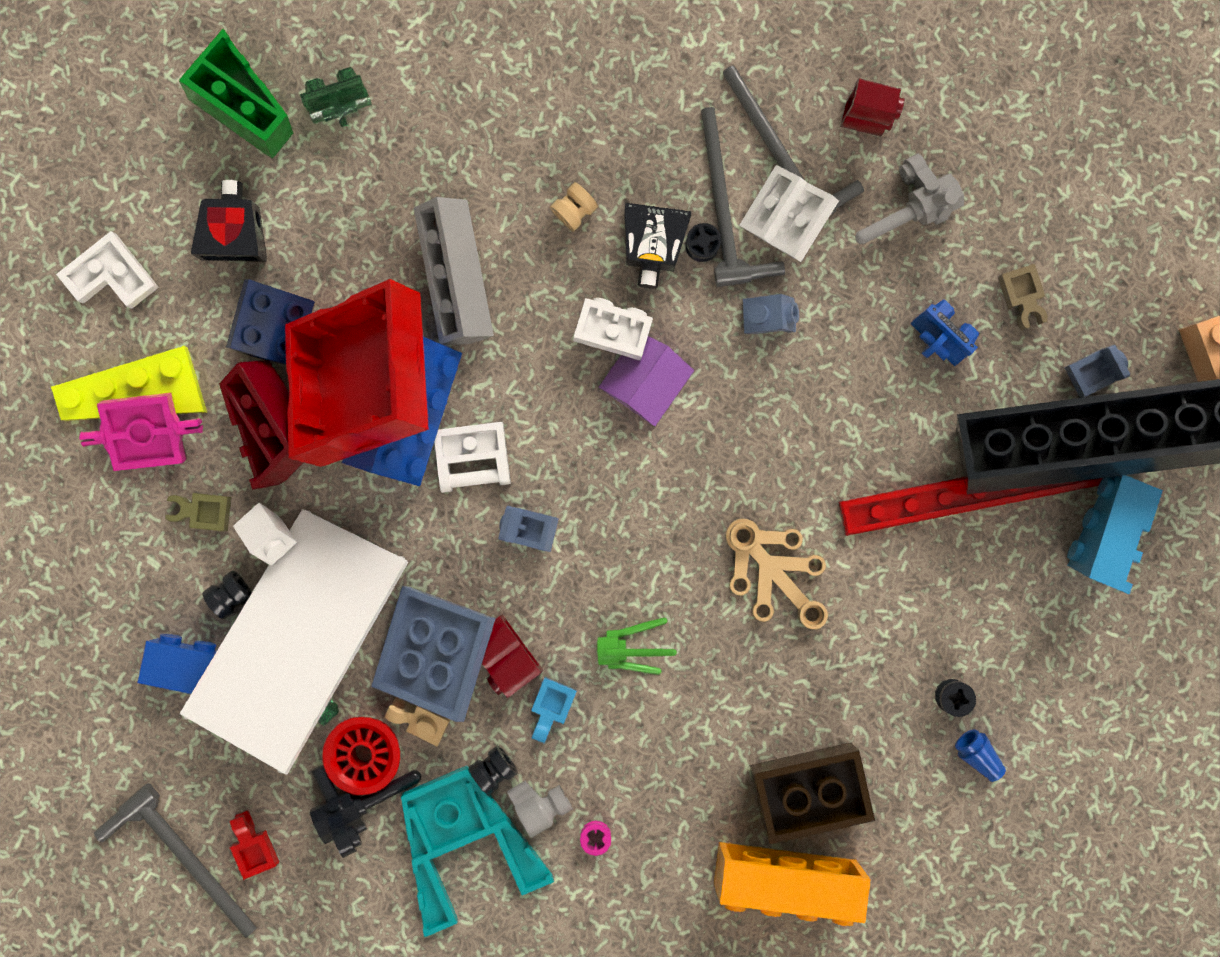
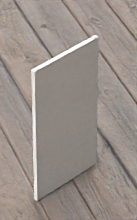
(294, 641)

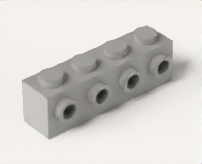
(453, 271)

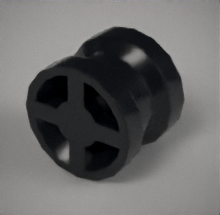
(703, 235)
(947, 694)

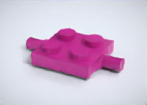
(141, 431)

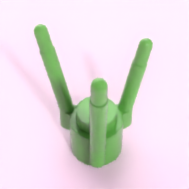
(614, 651)

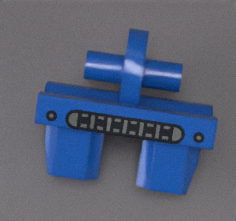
(943, 335)

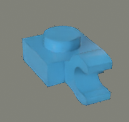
(552, 704)

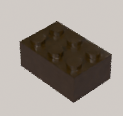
(812, 793)

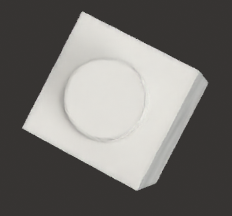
(264, 534)

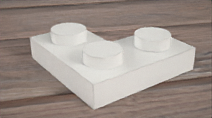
(106, 264)

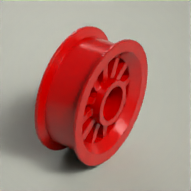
(353, 782)

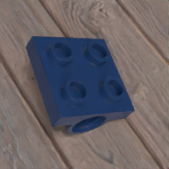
(261, 320)

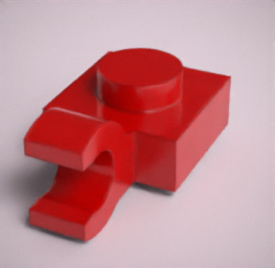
(252, 851)

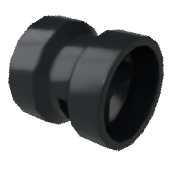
(228, 594)
(493, 770)

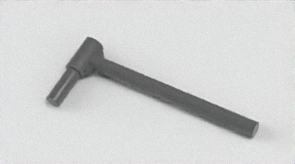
(771, 138)
(730, 270)
(143, 806)

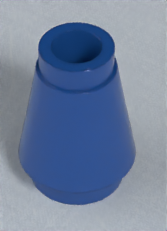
(980, 755)

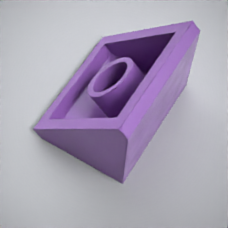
(648, 384)

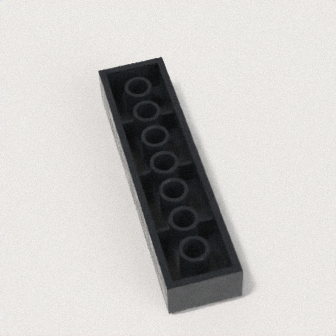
(1090, 437)

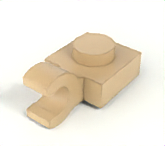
(421, 722)

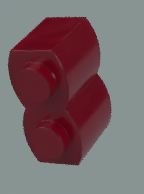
(872, 107)
(508, 660)

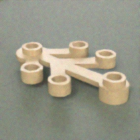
(772, 569)

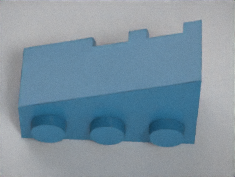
(1114, 530)

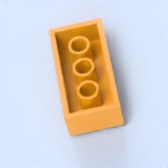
(791, 884)

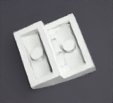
(789, 213)

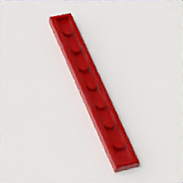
(936, 501)

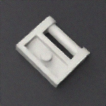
(468, 445)

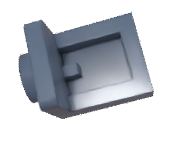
(770, 314)
(1098, 370)
(528, 528)

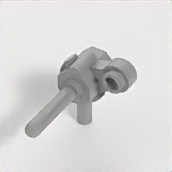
(929, 203)

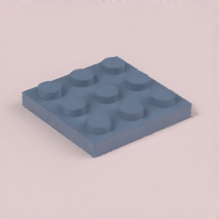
(433, 653)

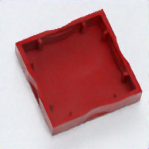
(356, 375)

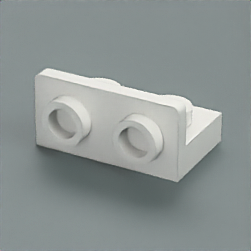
(613, 328)

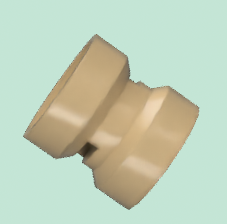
(574, 206)

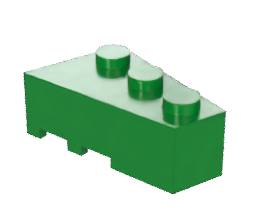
(235, 96)

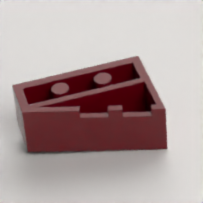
(259, 407)

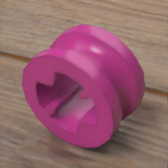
(606, 838)

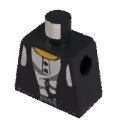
(653, 240)

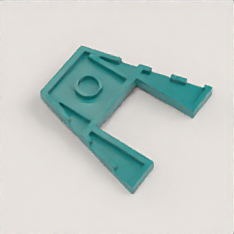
(448, 816)

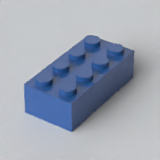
(408, 457)

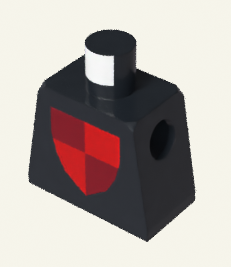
(229, 228)

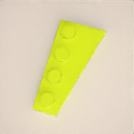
(156, 374)

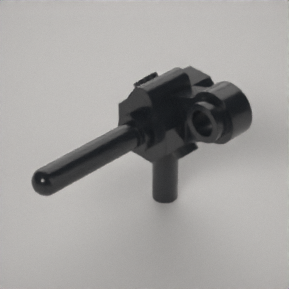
(342, 813)

